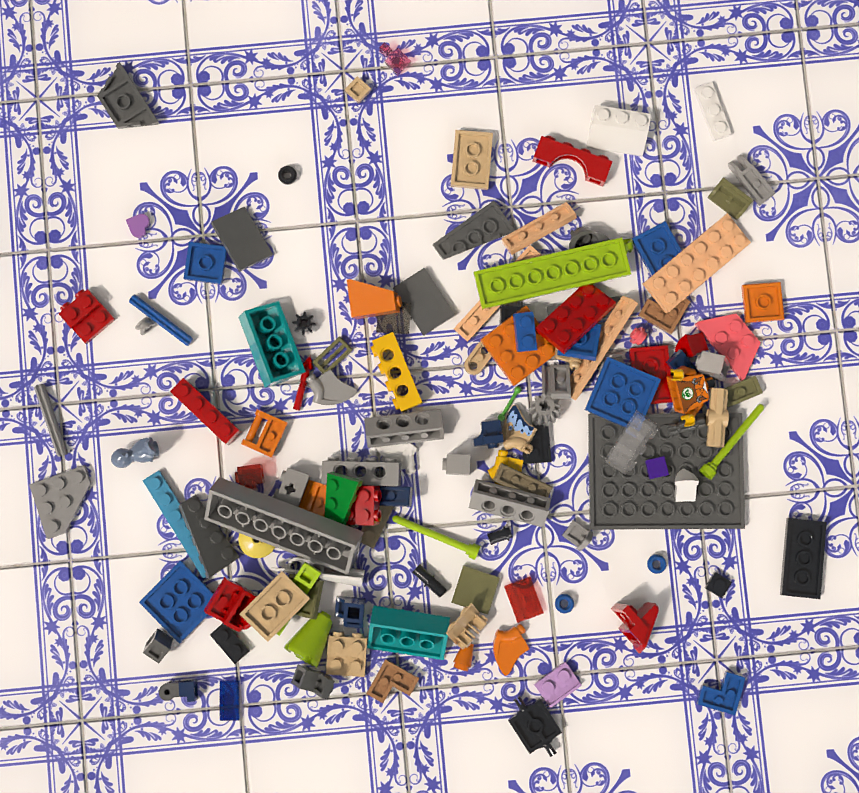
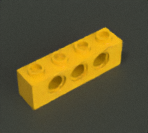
(389, 343)

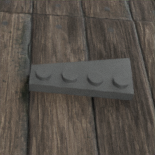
(475, 231)

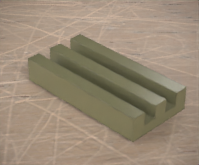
(327, 350)

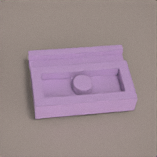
(557, 684)

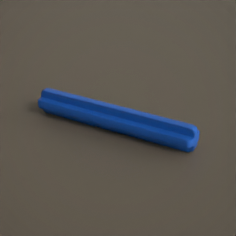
(161, 320)

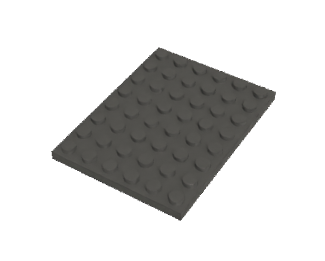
(638, 502)

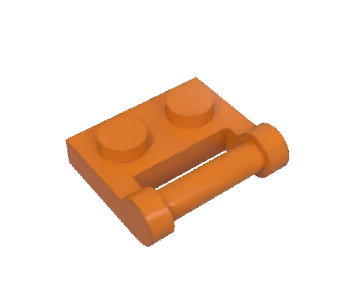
(270, 435)

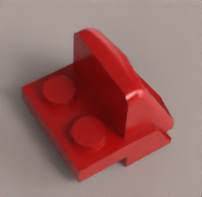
(229, 602)
(637, 623)

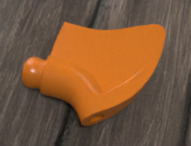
(509, 647)

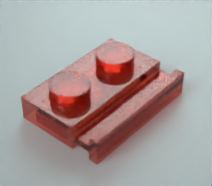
(523, 599)

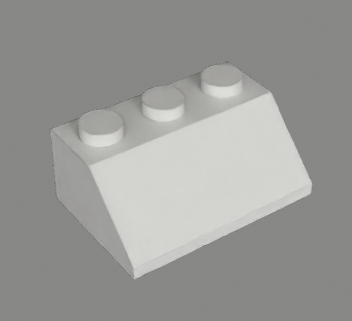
(618, 130)

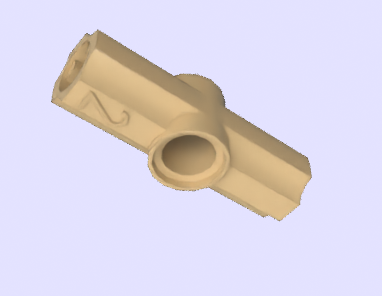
(717, 417)

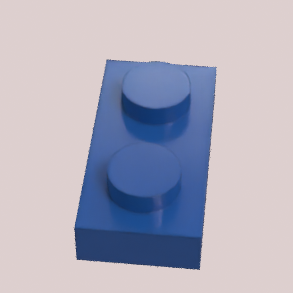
(525, 331)

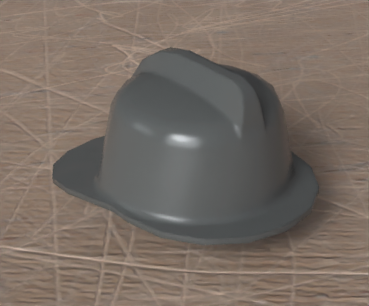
(585, 236)

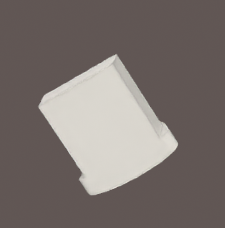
(685, 486)

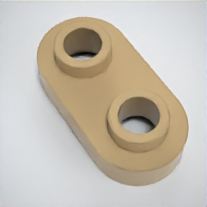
(477, 357)

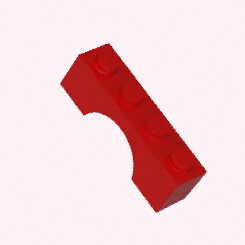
(594, 167)
(205, 411)

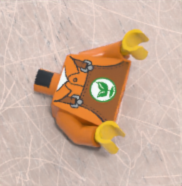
(689, 392)

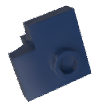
(490, 435)
(350, 610)

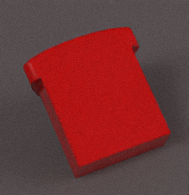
(692, 344)

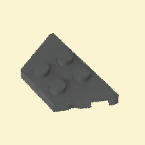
(125, 102)

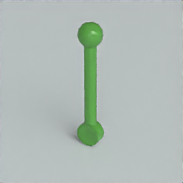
(517, 389)

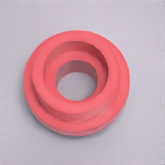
(638, 335)

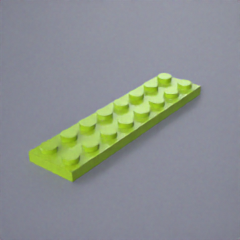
(552, 273)

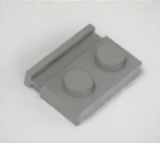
(556, 382)

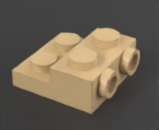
(346, 654)

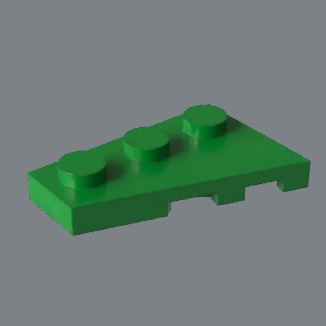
(340, 495)

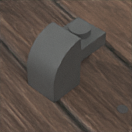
(313, 681)

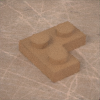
(665, 321)
(391, 676)

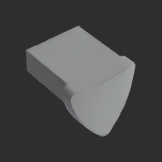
(578, 535)

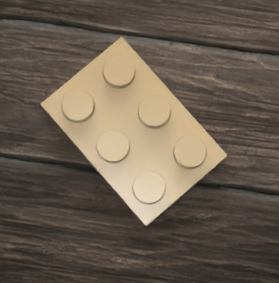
(471, 159)
(275, 606)

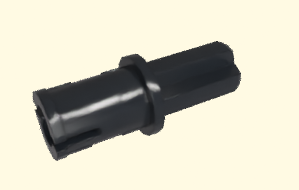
(429, 581)

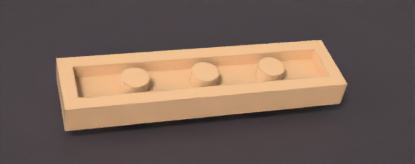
(539, 228)

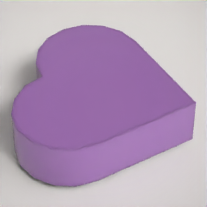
(138, 225)

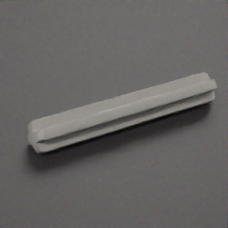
(50, 419)

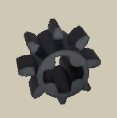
(304, 317)

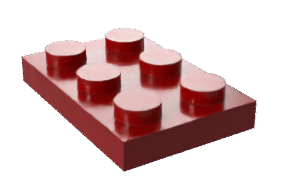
(653, 362)

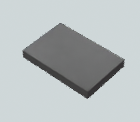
(241, 239)
(427, 303)

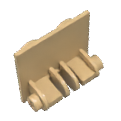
(458, 629)

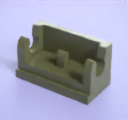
(730, 198)

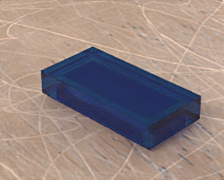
(229, 700)

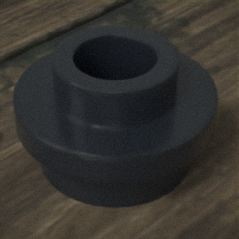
(287, 169)

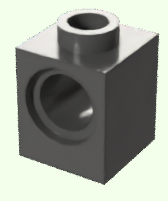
(158, 645)

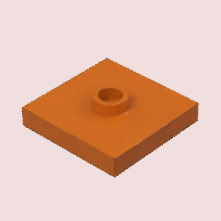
(762, 302)

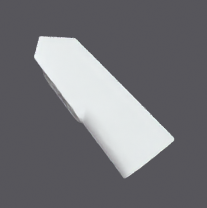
(354, 578)

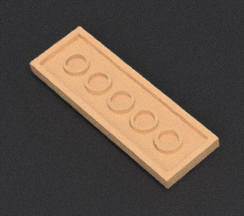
(696, 263)

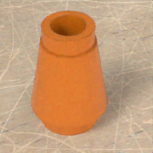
(463, 659)

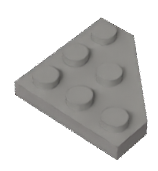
(60, 499)

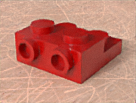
(86, 315)
(366, 507)

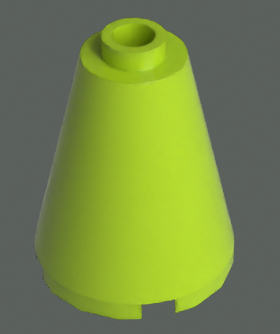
(311, 639)

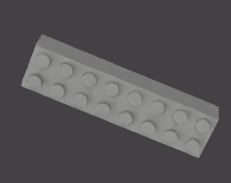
(283, 525)

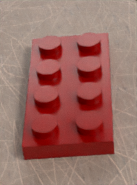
(575, 317)

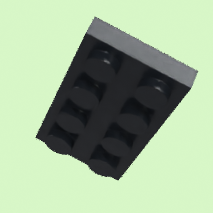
(803, 558)

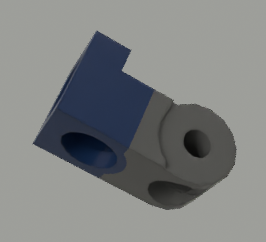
(182, 688)

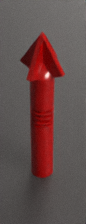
(301, 389)

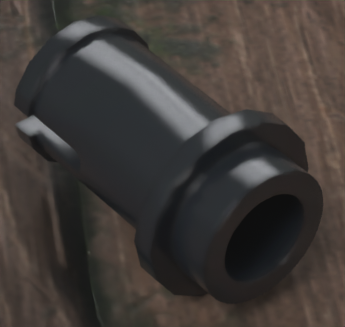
(500, 535)

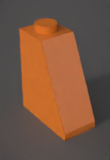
(371, 300)

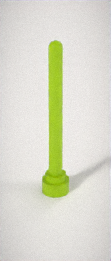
(709, 469)
(471, 549)

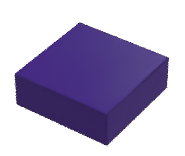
(656, 467)

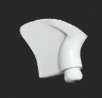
(403, 453)

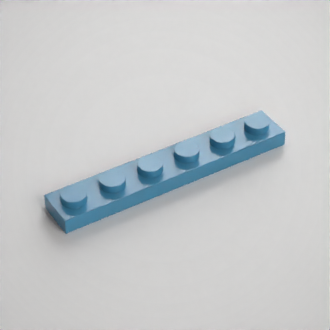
(169, 507)

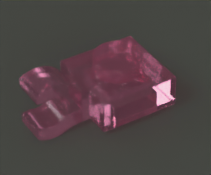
(396, 60)

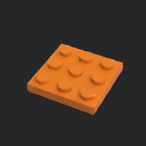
(514, 364)

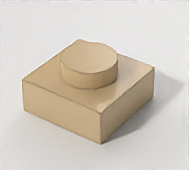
(357, 90)

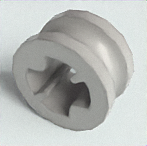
(144, 326)

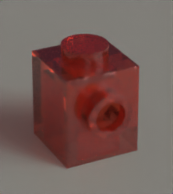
(250, 475)

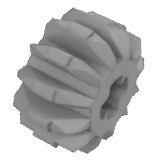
(548, 415)

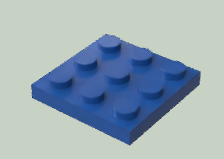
(621, 392)
(178, 601)

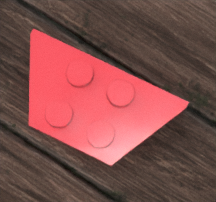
(732, 339)

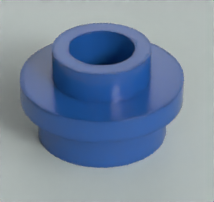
(662, 566)
(568, 608)

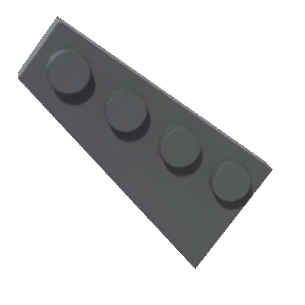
(212, 545)

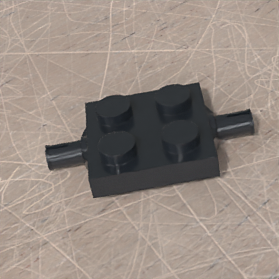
(535, 726)

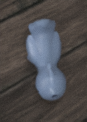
(142, 452)

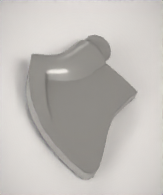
(329, 389)

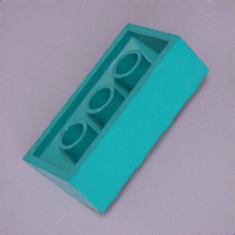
(271, 344)
(408, 632)

